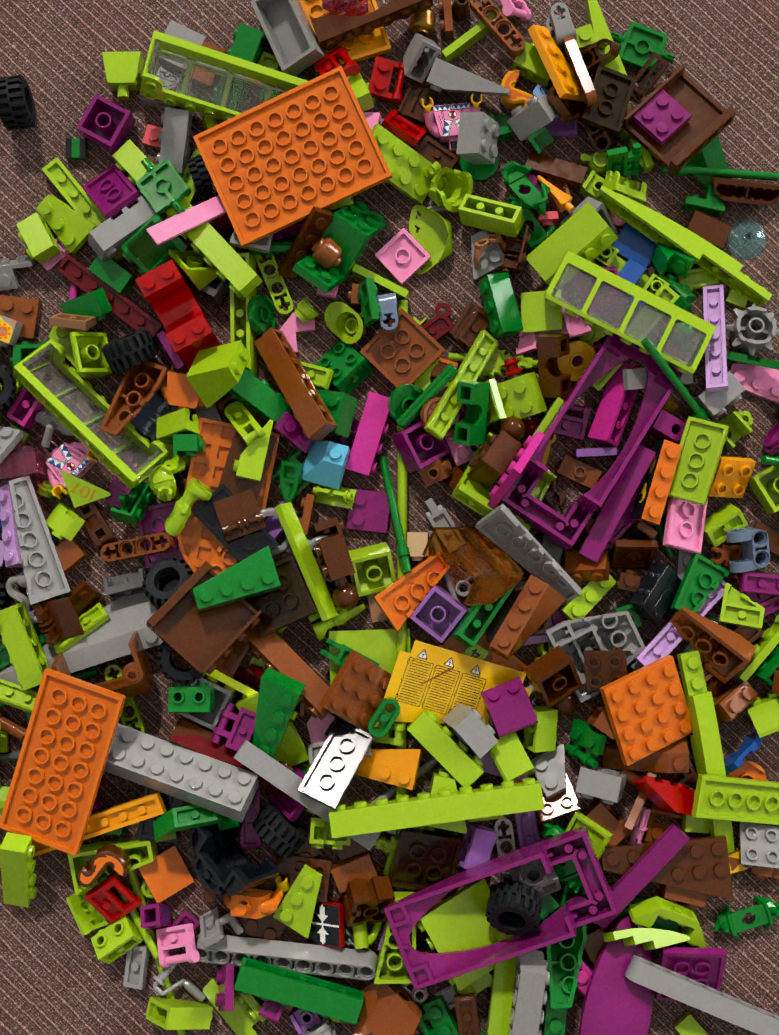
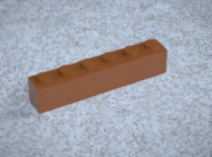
(295, 384)
(283, 658)

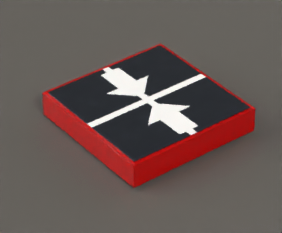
(327, 925)

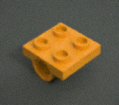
(732, 477)

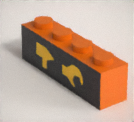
(656, 483)

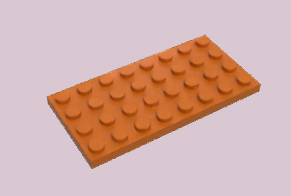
(62, 761)

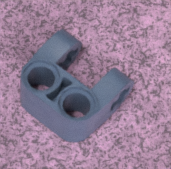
(389, 311)
(750, 549)

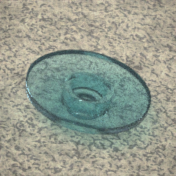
(740, 245)

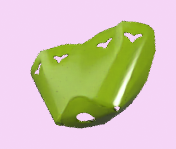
(433, 236)

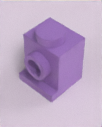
(299, 1021)

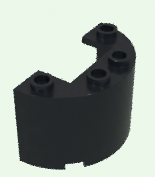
(223, 864)

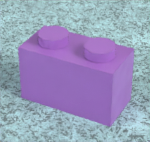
(476, 845)

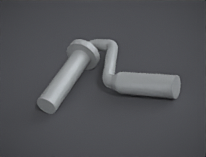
(188, 985)

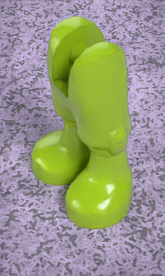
(182, 509)
(320, 628)

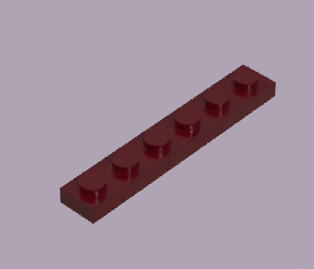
(121, 305)

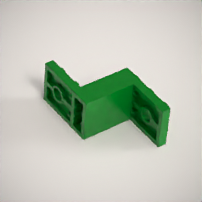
(351, 230)

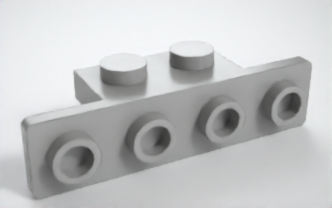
(8, 276)

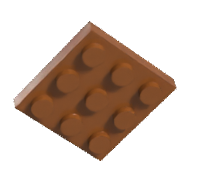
(404, 353)
(356, 690)

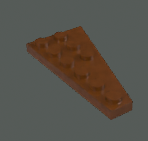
(697, 866)
(268, 926)

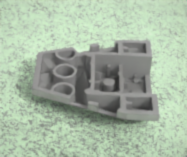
(595, 633)

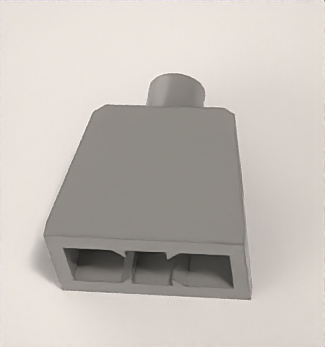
(420, 54)

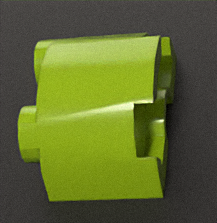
(64, 522)
(321, 834)

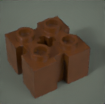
(367, 900)

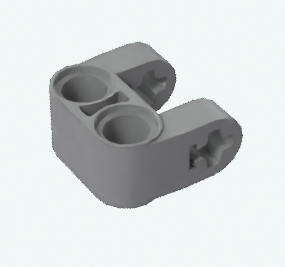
(561, 26)

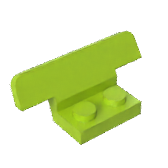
(245, 1010)

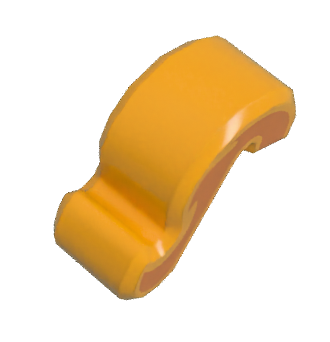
(517, 96)

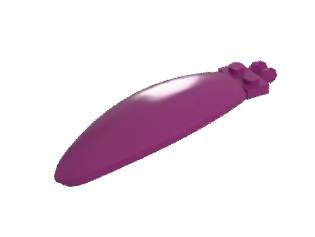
(613, 1001)

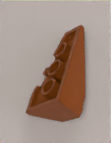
(132, 395)
(719, 647)
(669, 759)

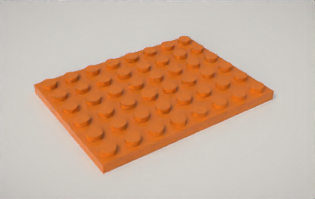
(292, 156)

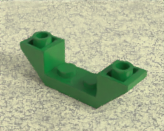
(187, 818)

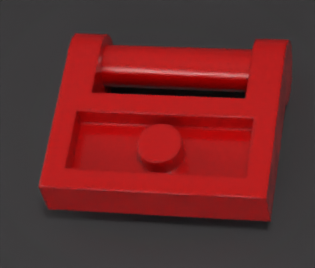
(329, 62)
(381, 78)
(404, 128)
(108, 903)

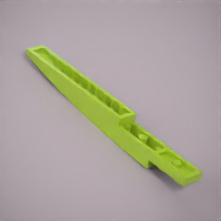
(596, 19)
(666, 231)
(705, 736)

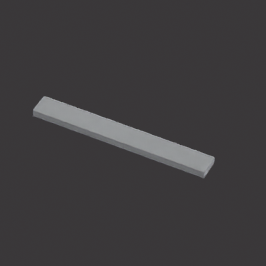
(289, 783)

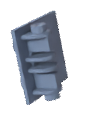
(146, 419)

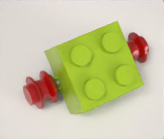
(521, 395)

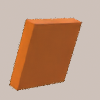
(166, 874)

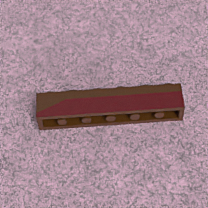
(199, 740)

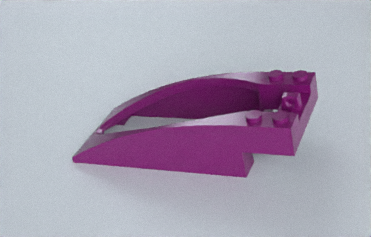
(567, 528)
(596, 904)

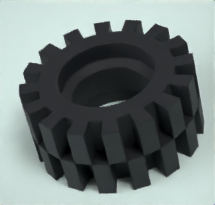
(199, 175)

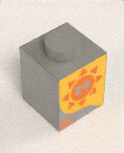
(9, 331)

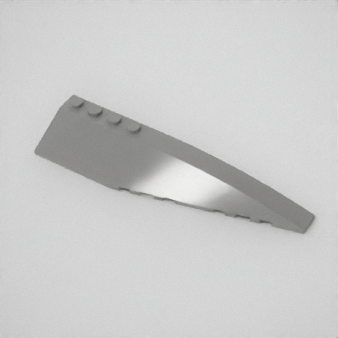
(109, 639)

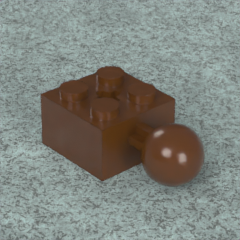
(497, 452)
(336, 566)
(555, 680)

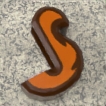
(105, 856)

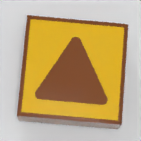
(735, 863)

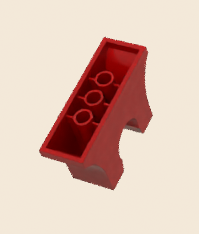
(178, 311)

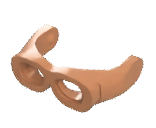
(480, 247)

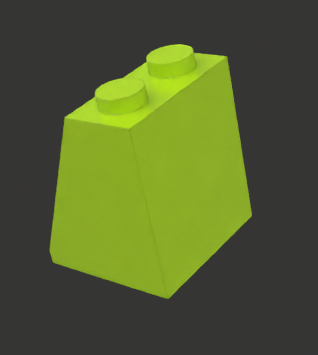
(217, 370)
(441, 780)

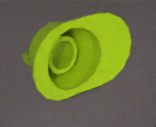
(344, 322)

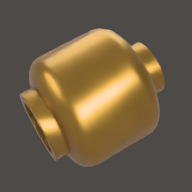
(422, 22)

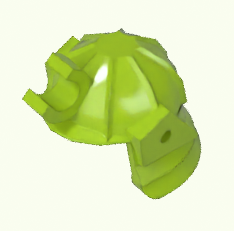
(449, 186)
(162, 479)

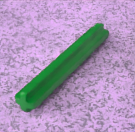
(428, 394)

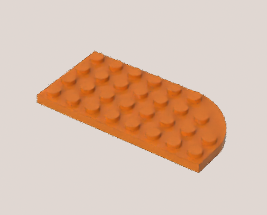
(195, 539)

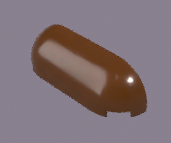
(745, 190)

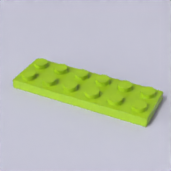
(736, 799)

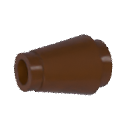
(460, 9)

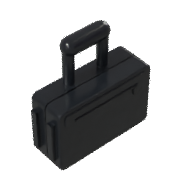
(656, 593)

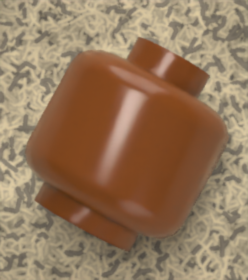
(327, 253)

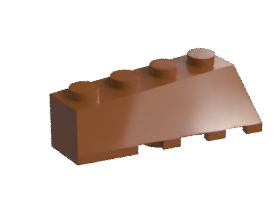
(530, 610)

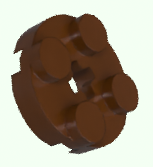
(566, 108)

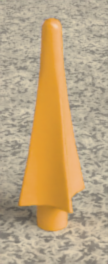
(560, 198)

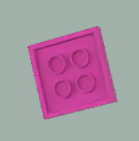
(514, 468)

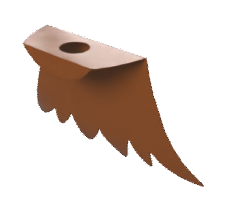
(387, 1011)

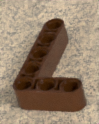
(598, 54)

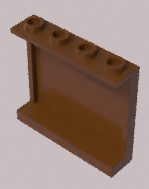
(705, 124)
(203, 635)

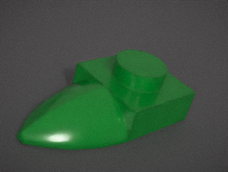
(290, 478)

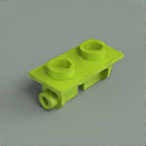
(340, 498)

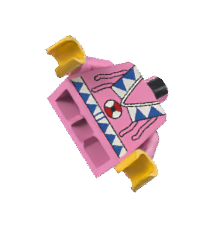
(444, 119)
(71, 458)

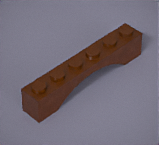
(336, 29)

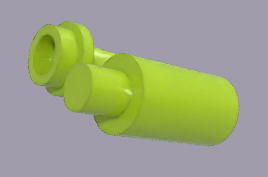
(361, 937)

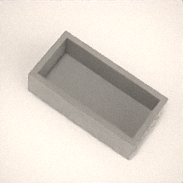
(288, 34)

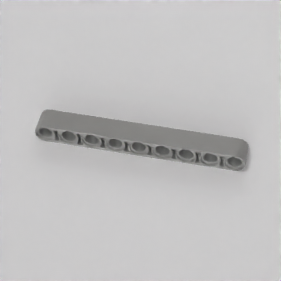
(292, 956)
(702, 997)

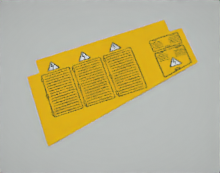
(448, 690)

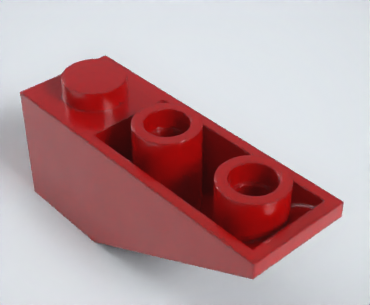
(667, 797)

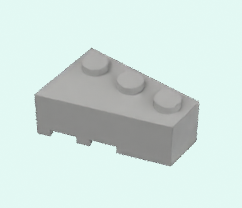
(176, 137)
(111, 234)

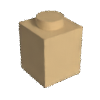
(417, 542)

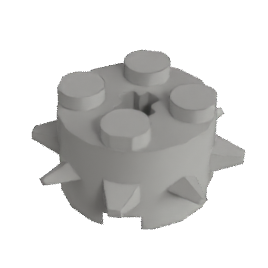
(752, 329)

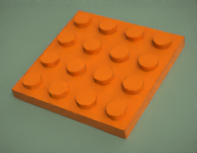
(647, 709)

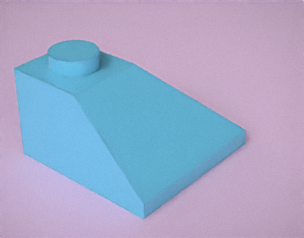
(326, 464)

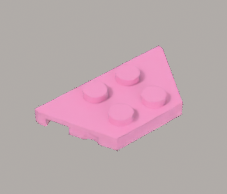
(571, 325)

